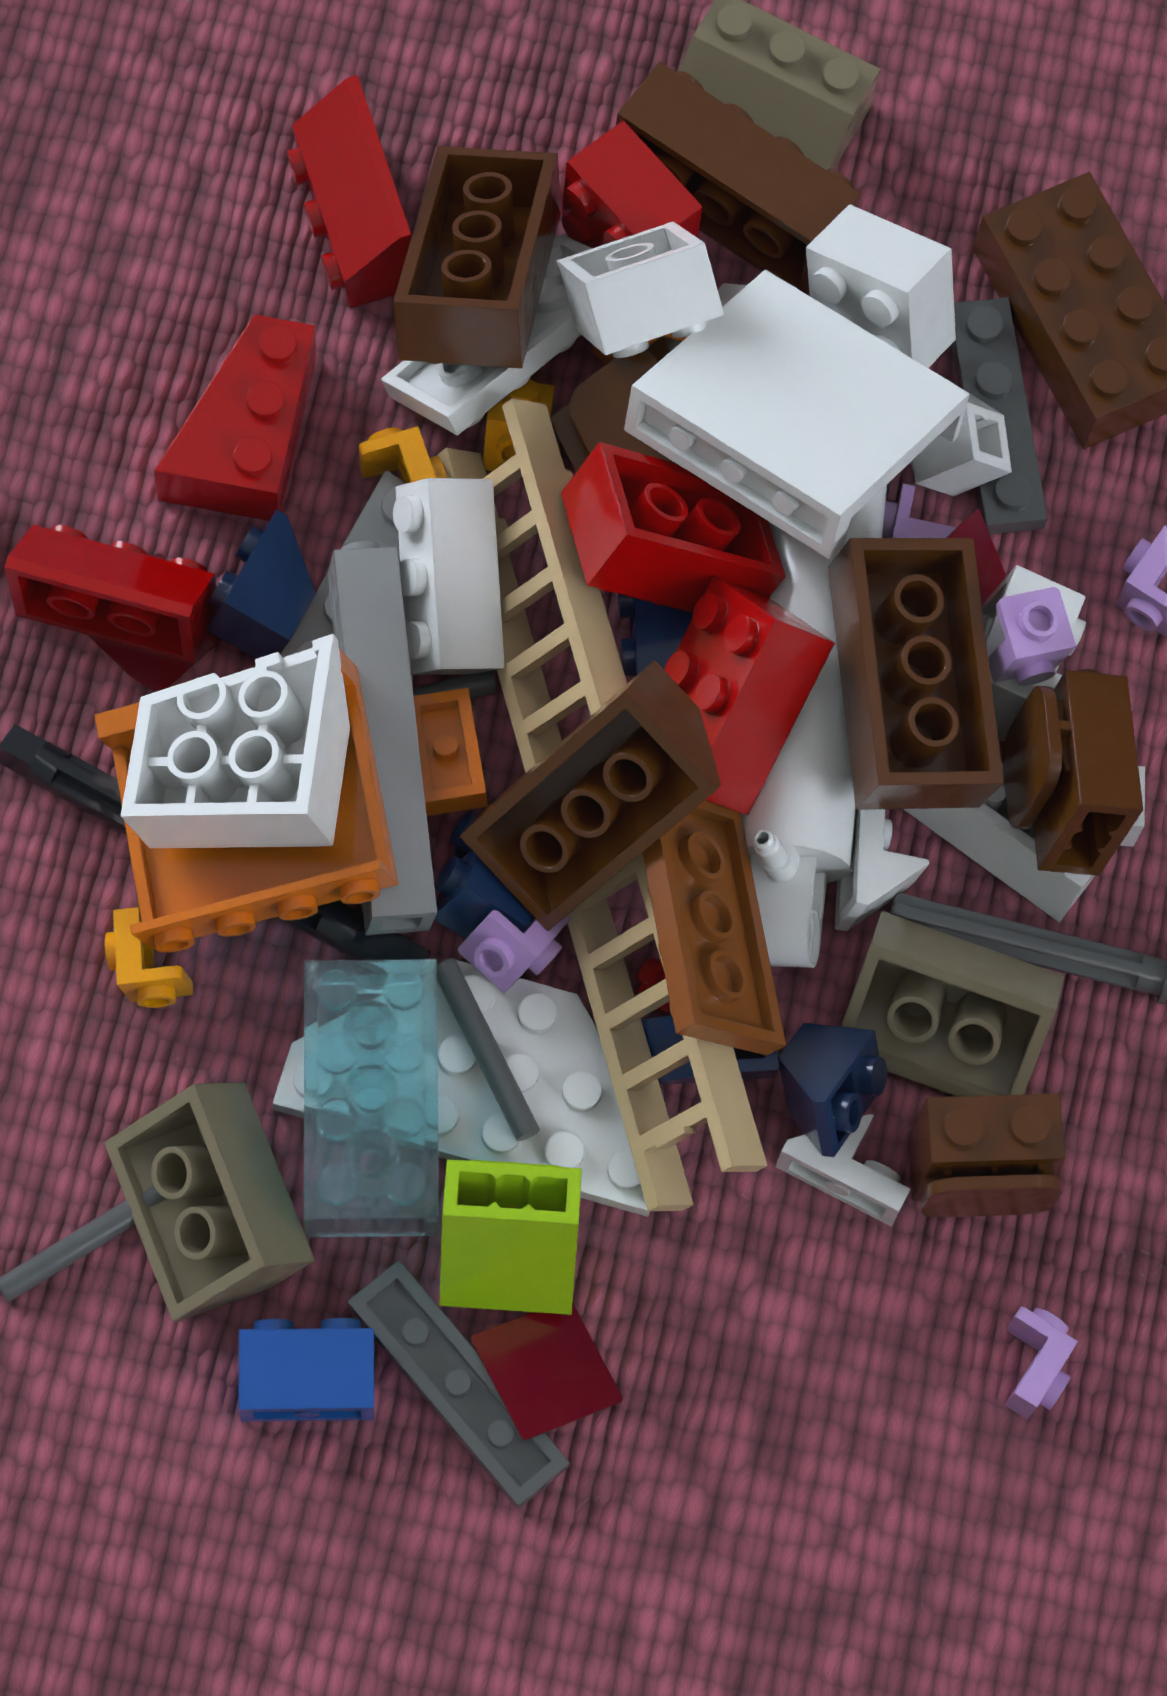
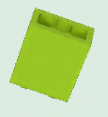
(509, 1236)

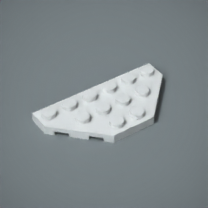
(559, 1071)

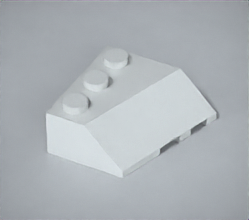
(243, 756)

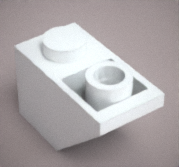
(972, 459)

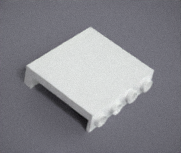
(792, 410)

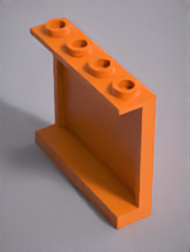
(232, 888)

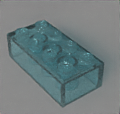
(370, 1098)

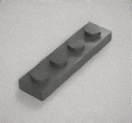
(991, 371)
(454, 1383)

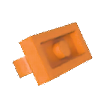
(449, 752)

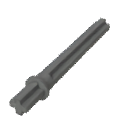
(1041, 946)

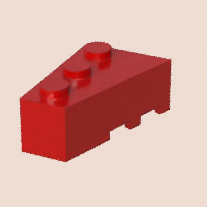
(246, 426)

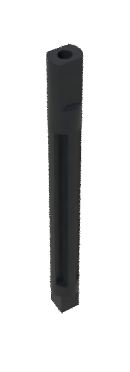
(99, 795)

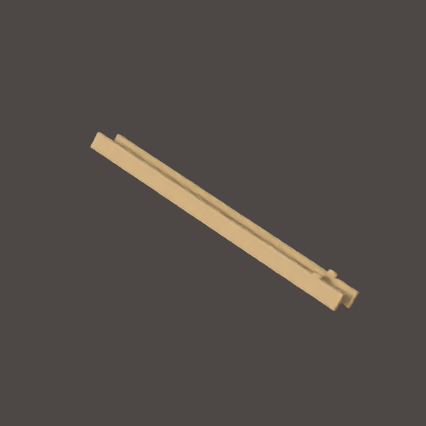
(591, 926)

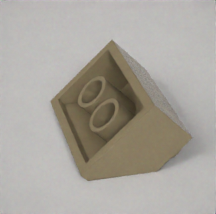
(782, 78)
(952, 1009)
(226, 1206)

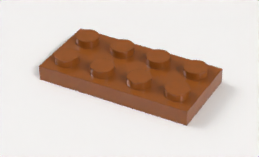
(713, 932)

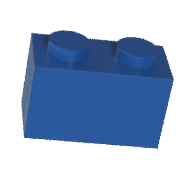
(306, 1371)

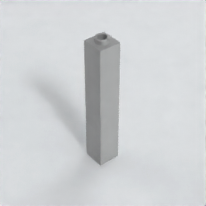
(373, 635)

